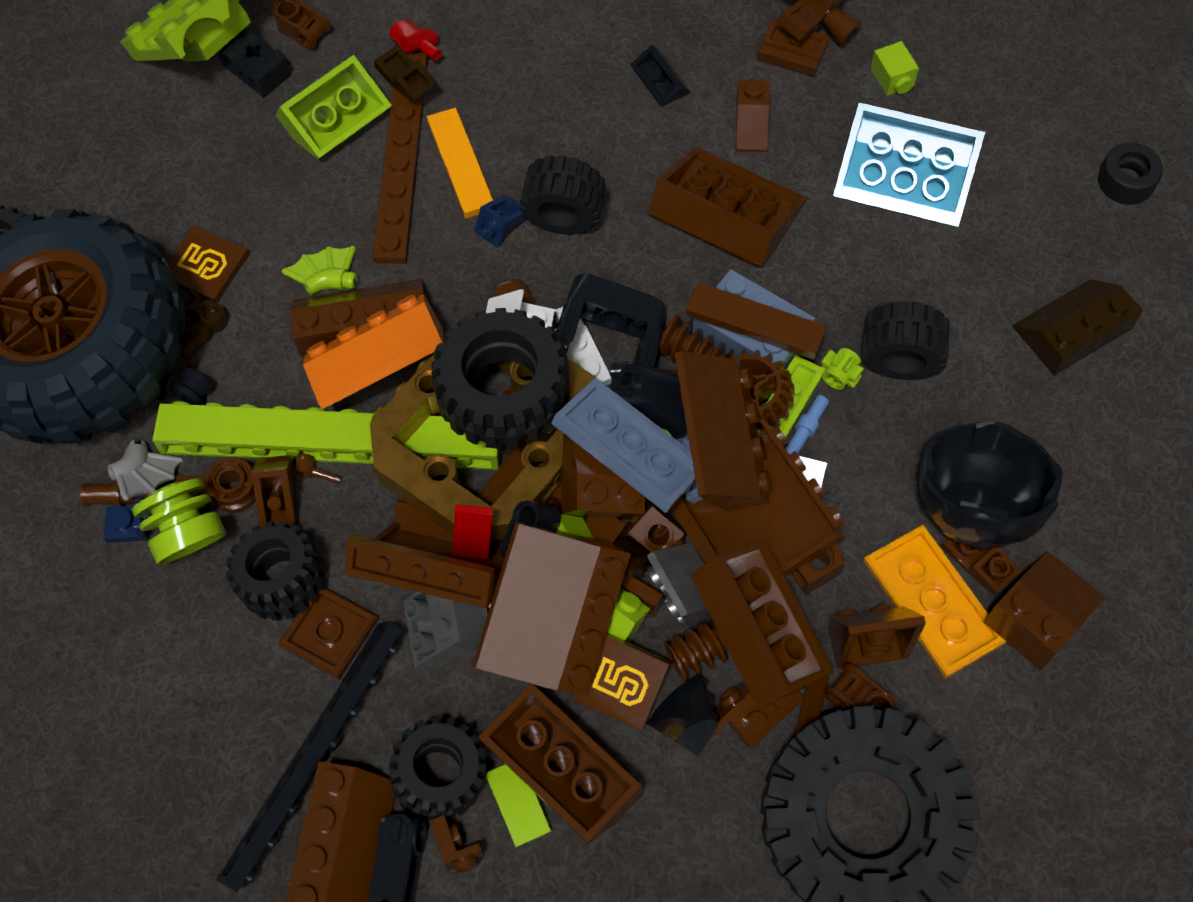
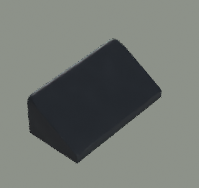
(659, 76)

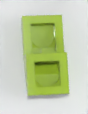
(518, 805)

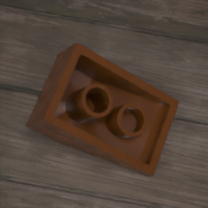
(593, 488)
(1043, 610)
(875, 635)

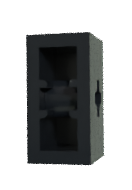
(255, 62)

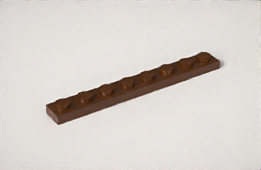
(398, 176)

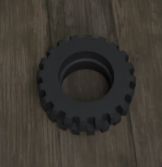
(494, 339)

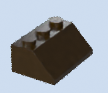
(1078, 323)

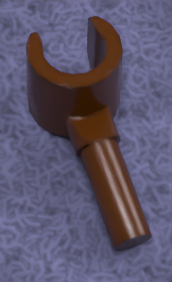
(305, 469)

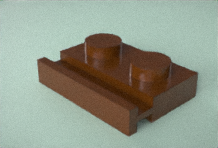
(788, 52)

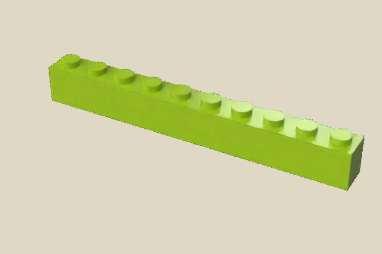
(283, 431)

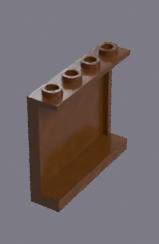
(792, 523)
(419, 558)

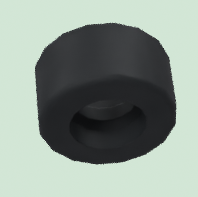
(1129, 189)

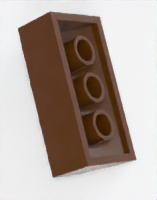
(326, 315)
(761, 623)
(561, 764)
(340, 835)

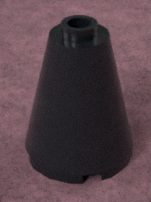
(655, 395)

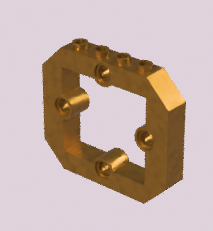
(412, 476)

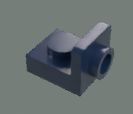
(497, 218)
(122, 524)

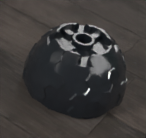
(988, 484)

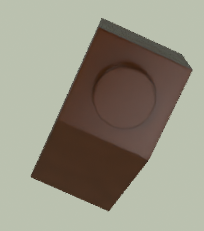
(752, 115)
(275, 490)

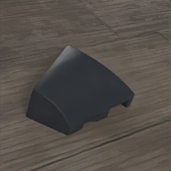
(687, 715)

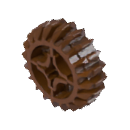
(768, 379)

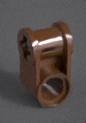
(300, 22)
(860, 693)

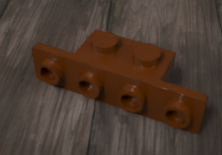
(743, 716)

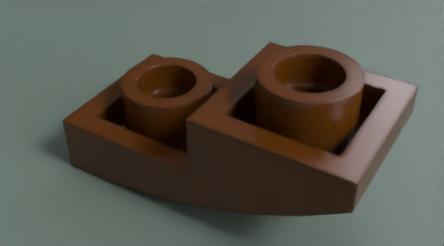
(988, 567)

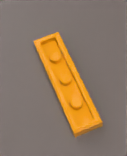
(459, 161)

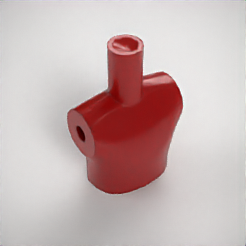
(415, 38)

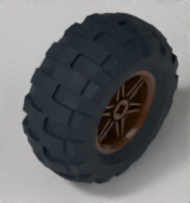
(96, 360)

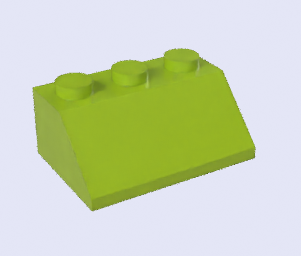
(333, 108)

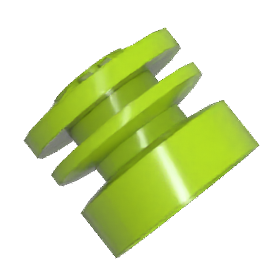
(179, 521)

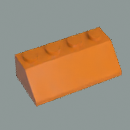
(372, 350)

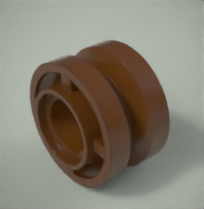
(224, 473)

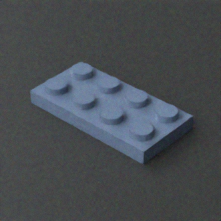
(628, 444)

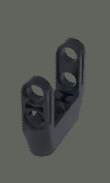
(614, 308)

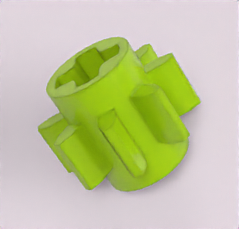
(841, 368)

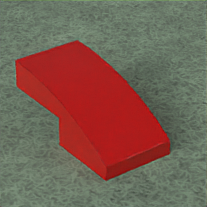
(472, 531)

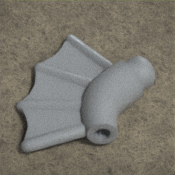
(141, 470)

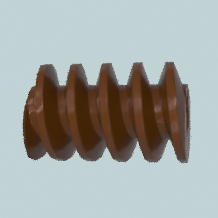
(679, 339)
(696, 649)

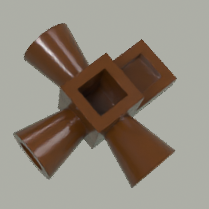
(810, 14)

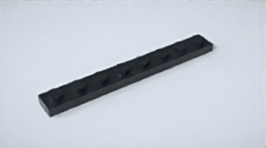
(302, 768)

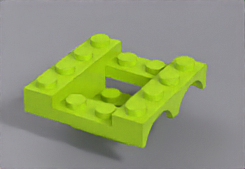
(185, 30)

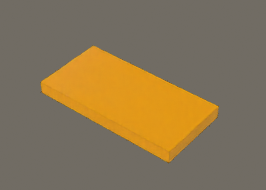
(924, 580)

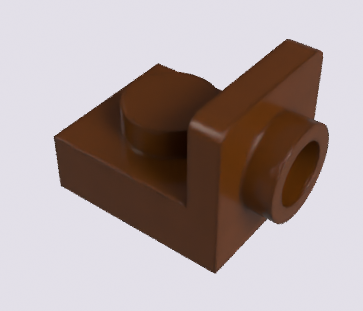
(448, 840)

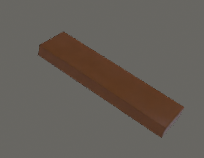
(756, 320)

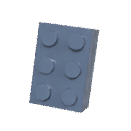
(743, 287)

